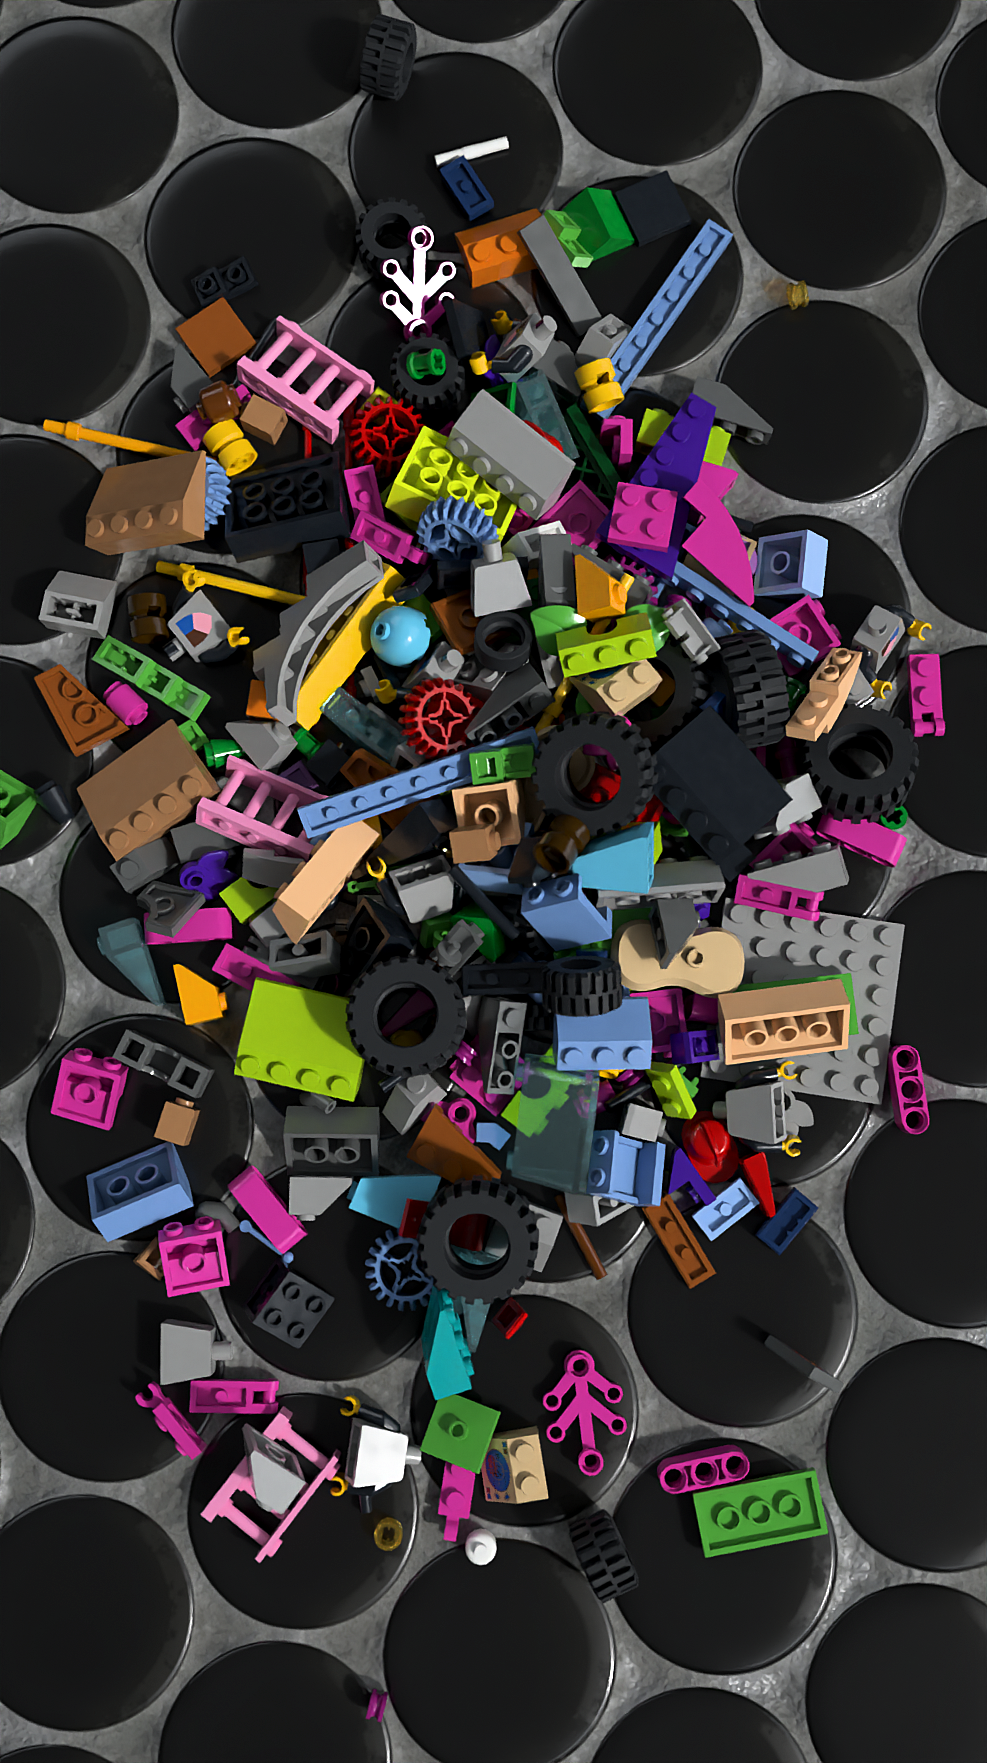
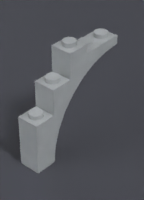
(329, 593)

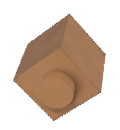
(263, 419)
(474, 843)
(177, 1121)

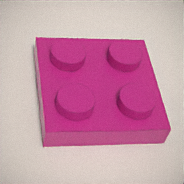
(642, 517)

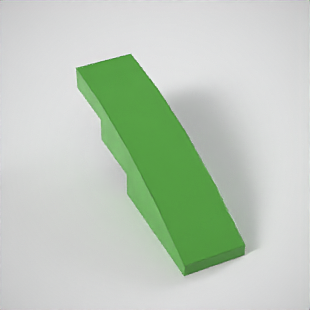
(151, 678)

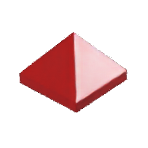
(509, 1318)

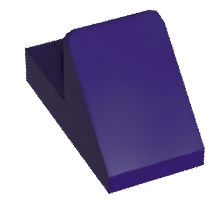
(694, 1047)
(683, 1171)

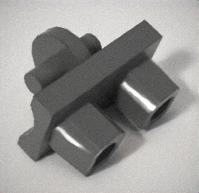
(457, 946)

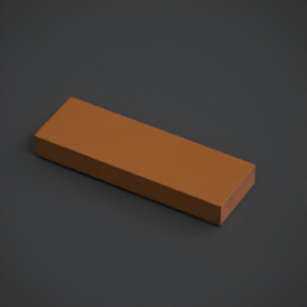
(679, 1241)

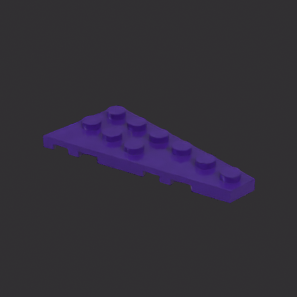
(671, 466)

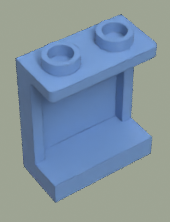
(565, 914)
(625, 1169)

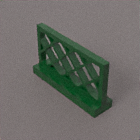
(593, 454)

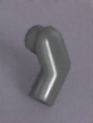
(322, 1101)
(220, 1211)

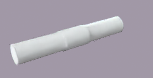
(472, 151)

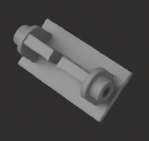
(684, 622)

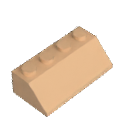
(322, 877)
(784, 1021)

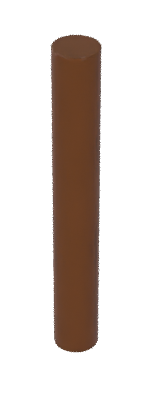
(582, 1240)

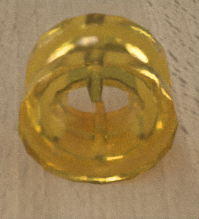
(797, 294)
(388, 1545)

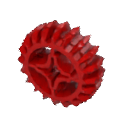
(376, 435)
(440, 695)

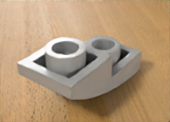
(267, 869)

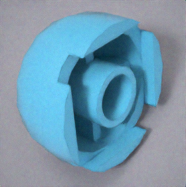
(400, 635)

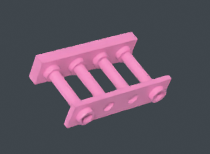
(297, 405)
(243, 826)
(240, 1479)

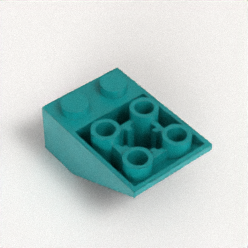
(444, 1348)

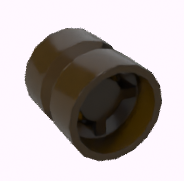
(147, 615)
(561, 844)

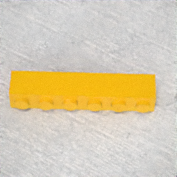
(343, 647)

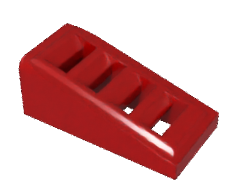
(757, 1175)

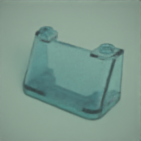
(554, 1125)

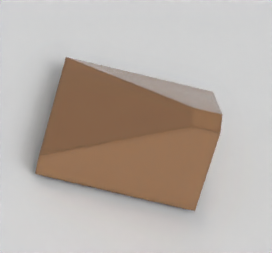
(150, 1259)

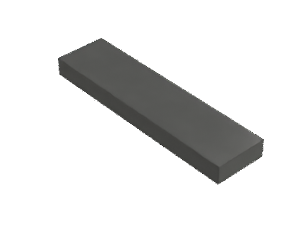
(559, 275)

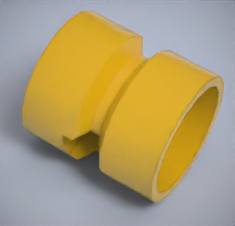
(606, 392)
(227, 443)

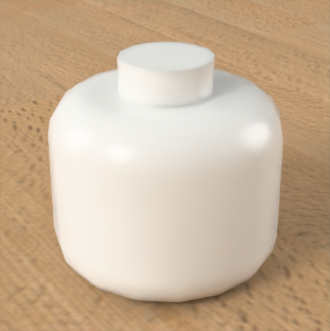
(480, 1546)

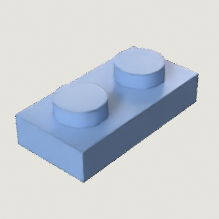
(727, 1209)

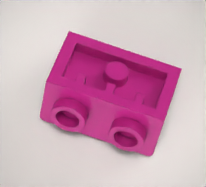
(618, 433)

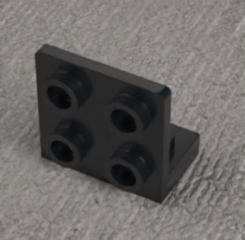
(286, 1304)

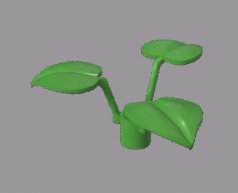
(561, 618)

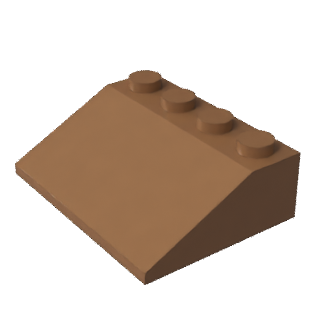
(149, 505)
(147, 791)

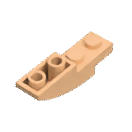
(827, 695)

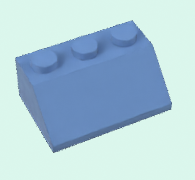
(605, 1041)
(138, 1191)

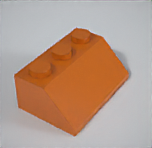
(495, 249)

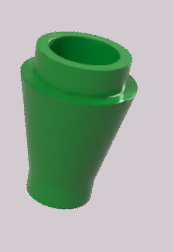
(219, 750)

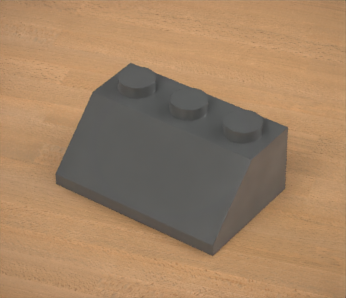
(332, 1143)

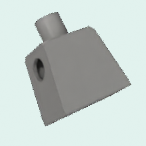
(496, 581)
(190, 1351)

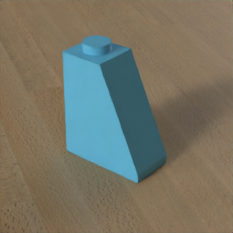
(619, 860)
(386, 1195)

